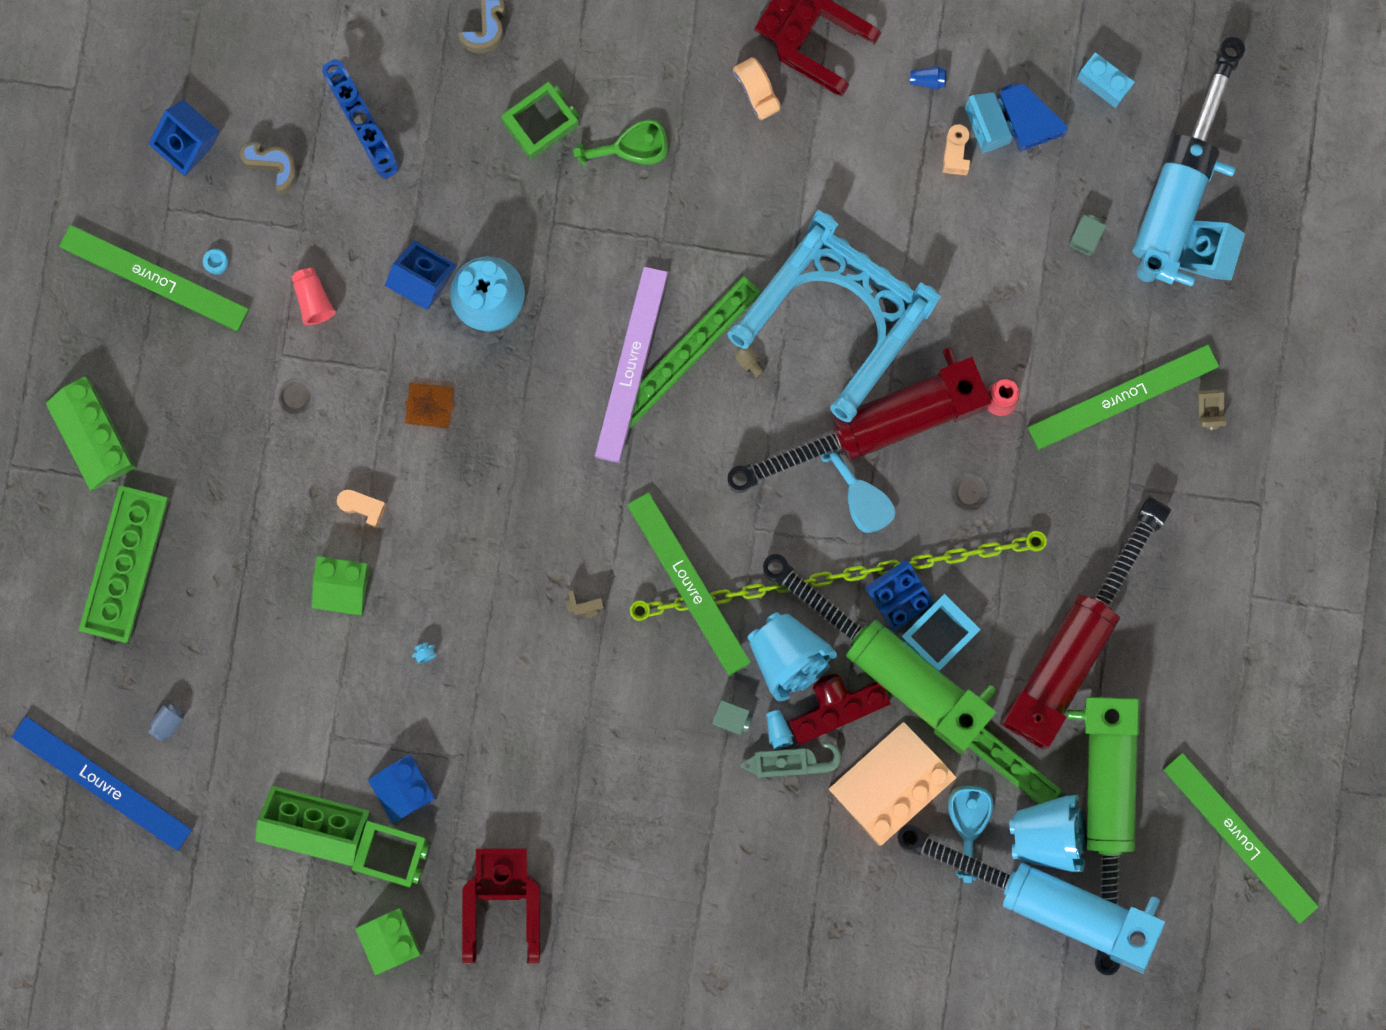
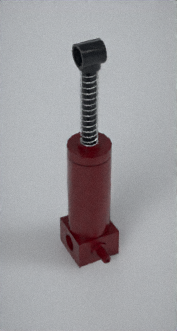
(887, 419)
(1041, 705)

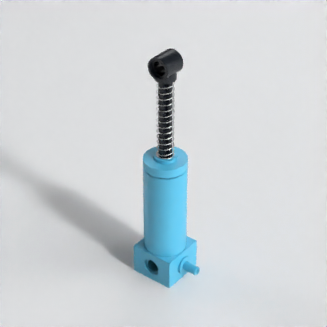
(1058, 904)

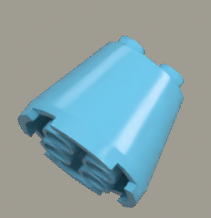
(498, 305)
(789, 655)
(1050, 834)

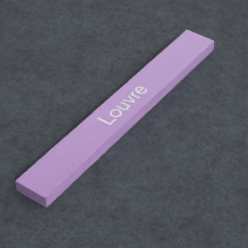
(631, 365)

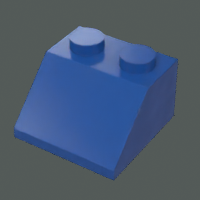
(183, 137)
(420, 274)
(402, 789)

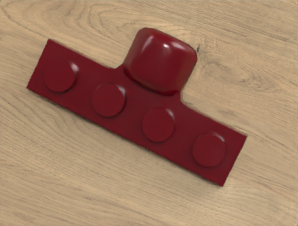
(837, 707)

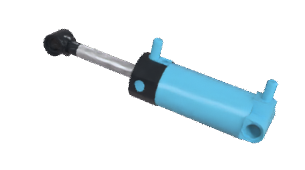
(1182, 184)

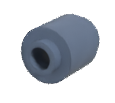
(165, 722)

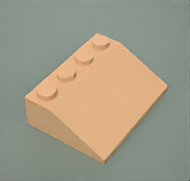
(892, 783)

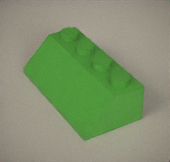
(89, 433)
(311, 825)

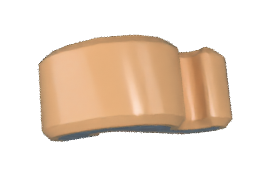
(757, 88)

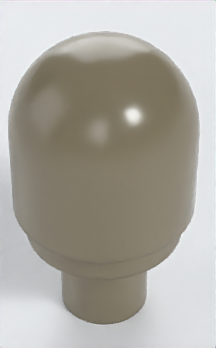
(749, 361)

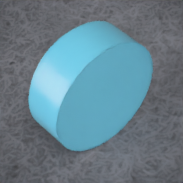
(215, 261)

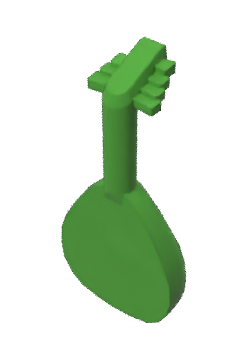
(641, 144)

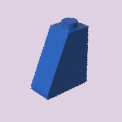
(1030, 117)

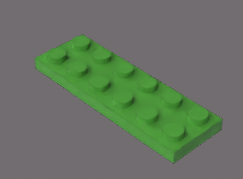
(123, 564)

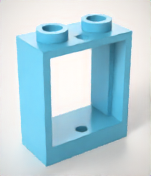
(957, 616)

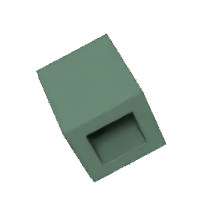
(1087, 234)
(732, 718)

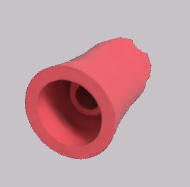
(311, 297)
(1000, 405)

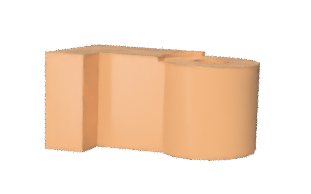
(954, 151)
(354, 502)

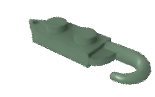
(790, 762)

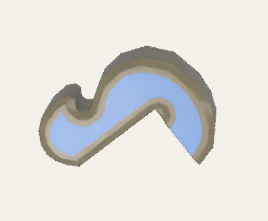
(491, 32)
(271, 159)

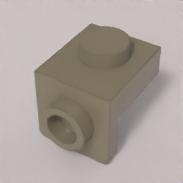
(1211, 409)
(589, 609)

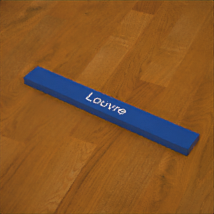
(102, 783)

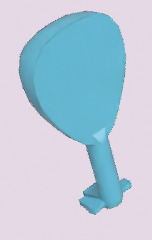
(867, 504)
(970, 812)

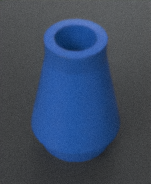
(930, 77)

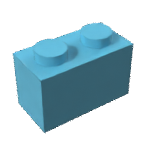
(1105, 80)

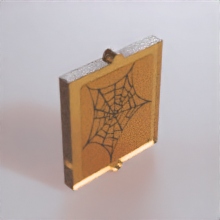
(429, 405)

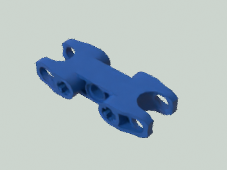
(354, 106)

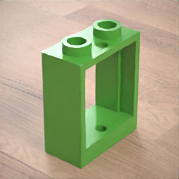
(534, 150)
(366, 845)

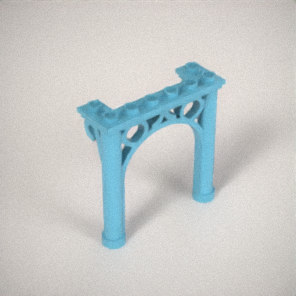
(823, 243)

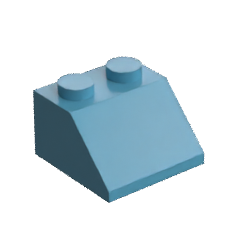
(988, 121)
(1212, 249)

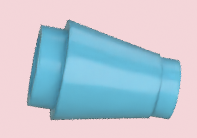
(778, 730)

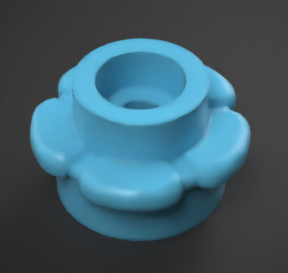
(424, 653)

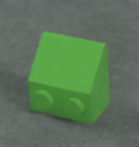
(339, 585)
(388, 941)

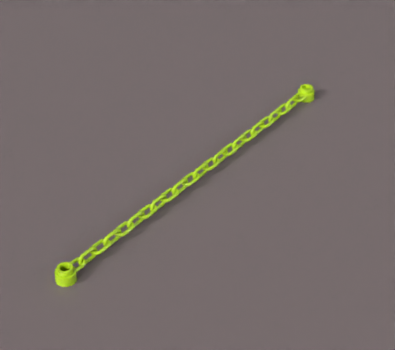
(1035, 534)

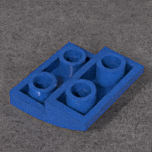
(899, 595)

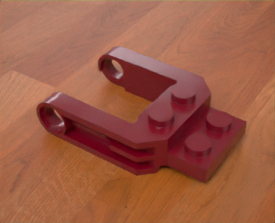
(790, 24)
(501, 876)

